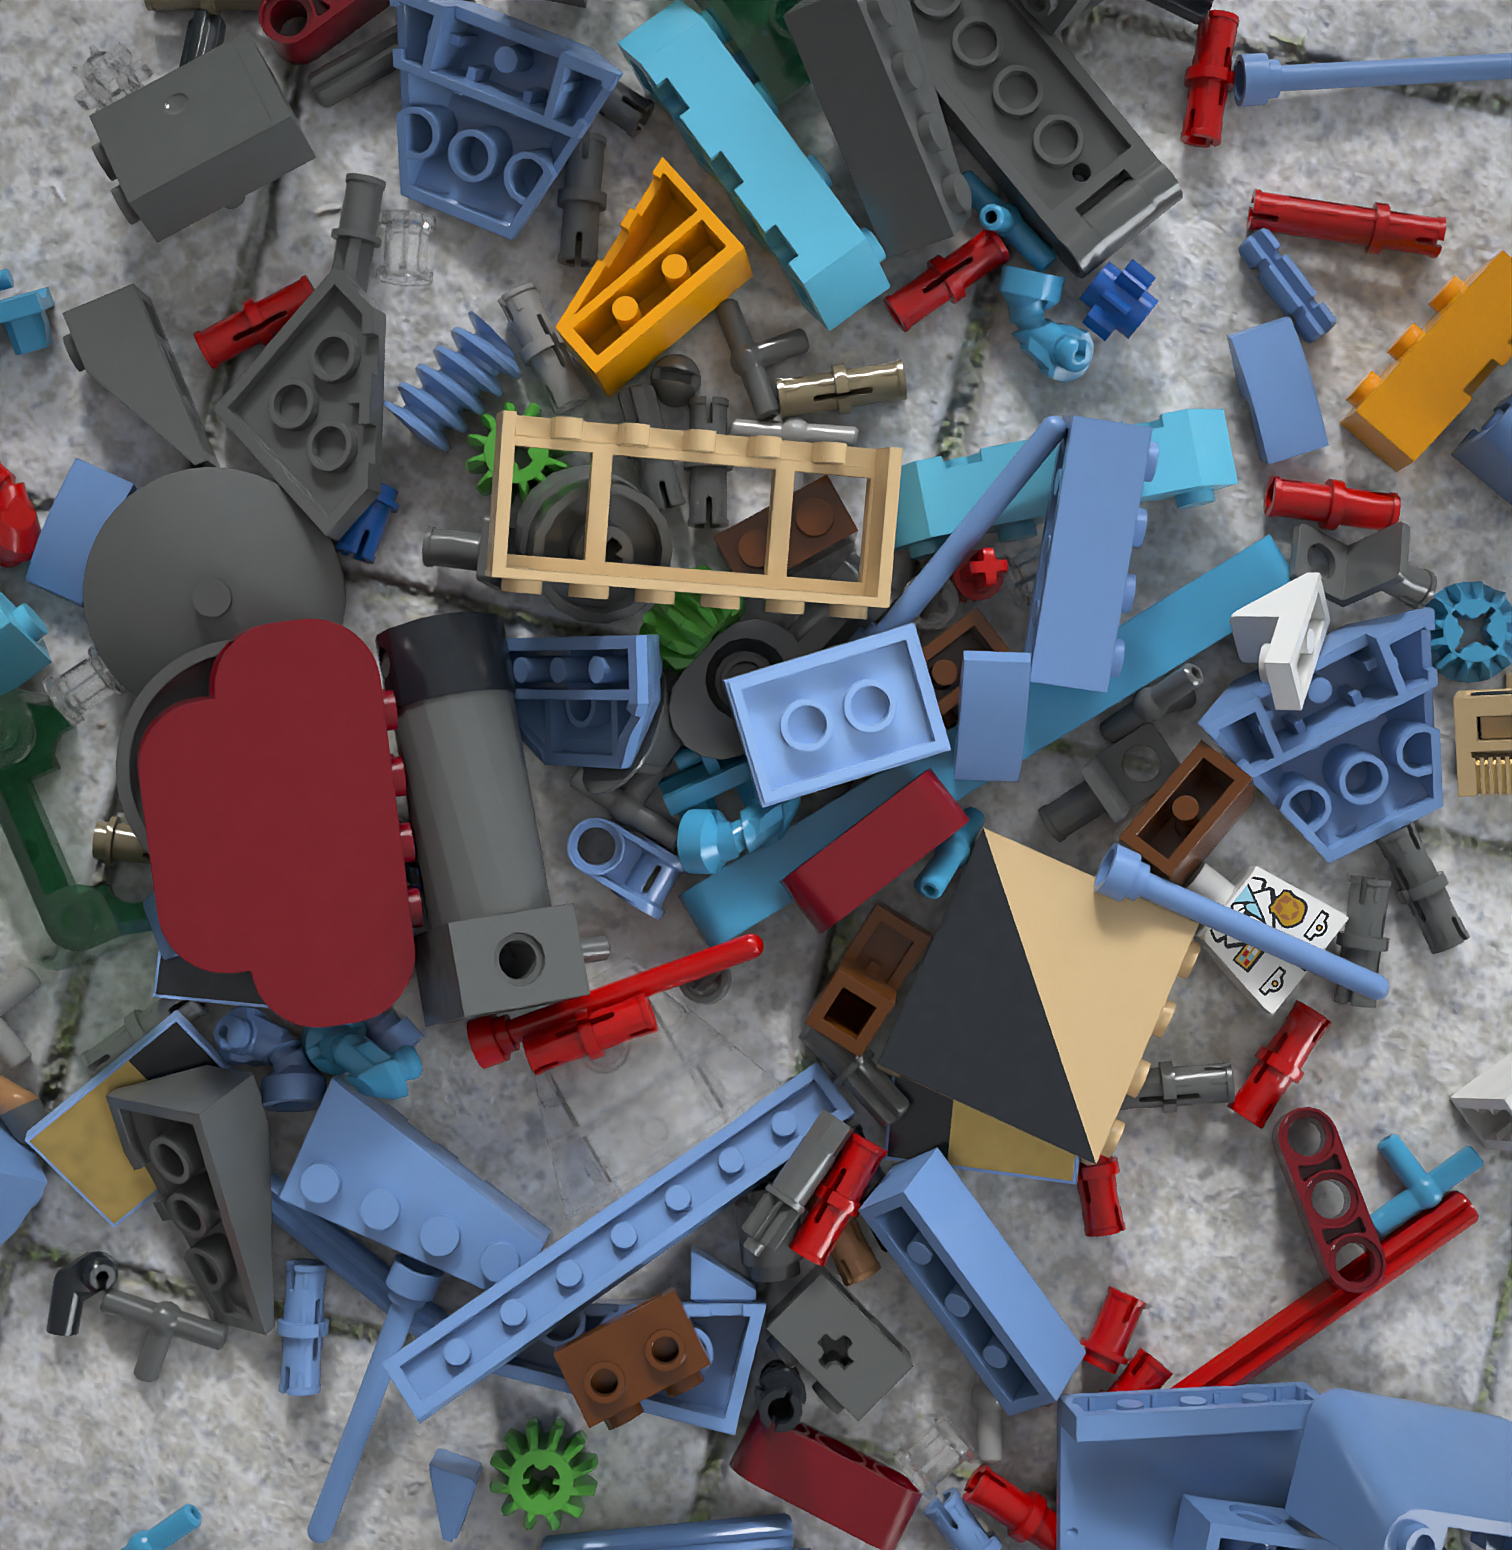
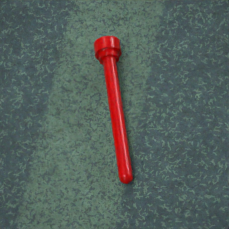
(496, 1037)

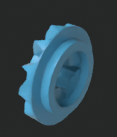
(1474, 660)

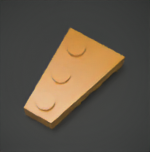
(653, 284)
(1436, 366)

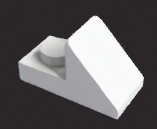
(1284, 637)

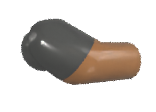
(20, 1109)

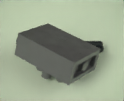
(199, 133)

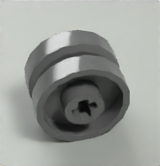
(554, 527)

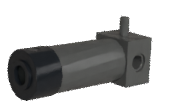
(475, 828)

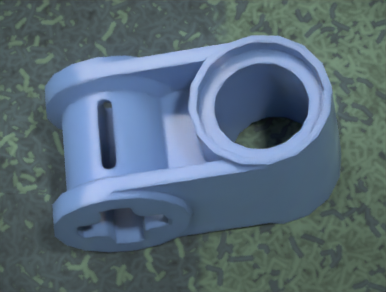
(629, 866)

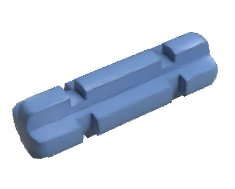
(1287, 285)

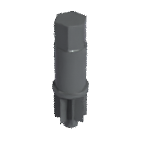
(795, 1184)

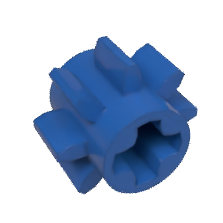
(1118, 300)

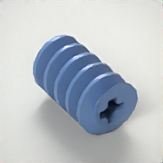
(455, 384)

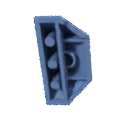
(586, 696)

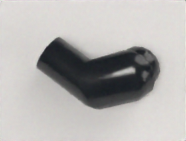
(75, 1284)

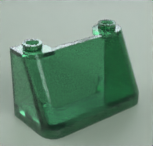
(56, 917)

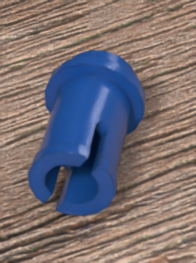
(365, 534)

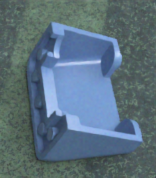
(1401, 1473)

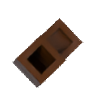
(867, 978)

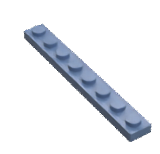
(610, 1246)

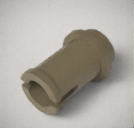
(117, 843)

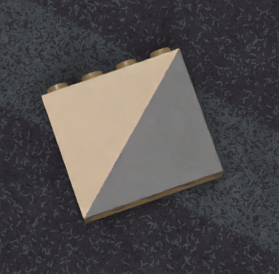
(1041, 998)

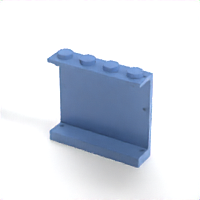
(1137, 1452)

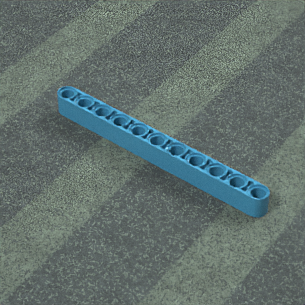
(1153, 646)

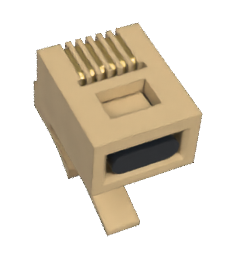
(1484, 740)

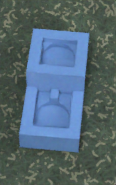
(1278, 390)
(71, 528)
(992, 715)

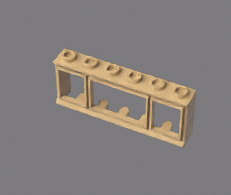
(718, 588)

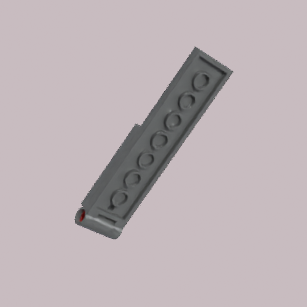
(1036, 122)

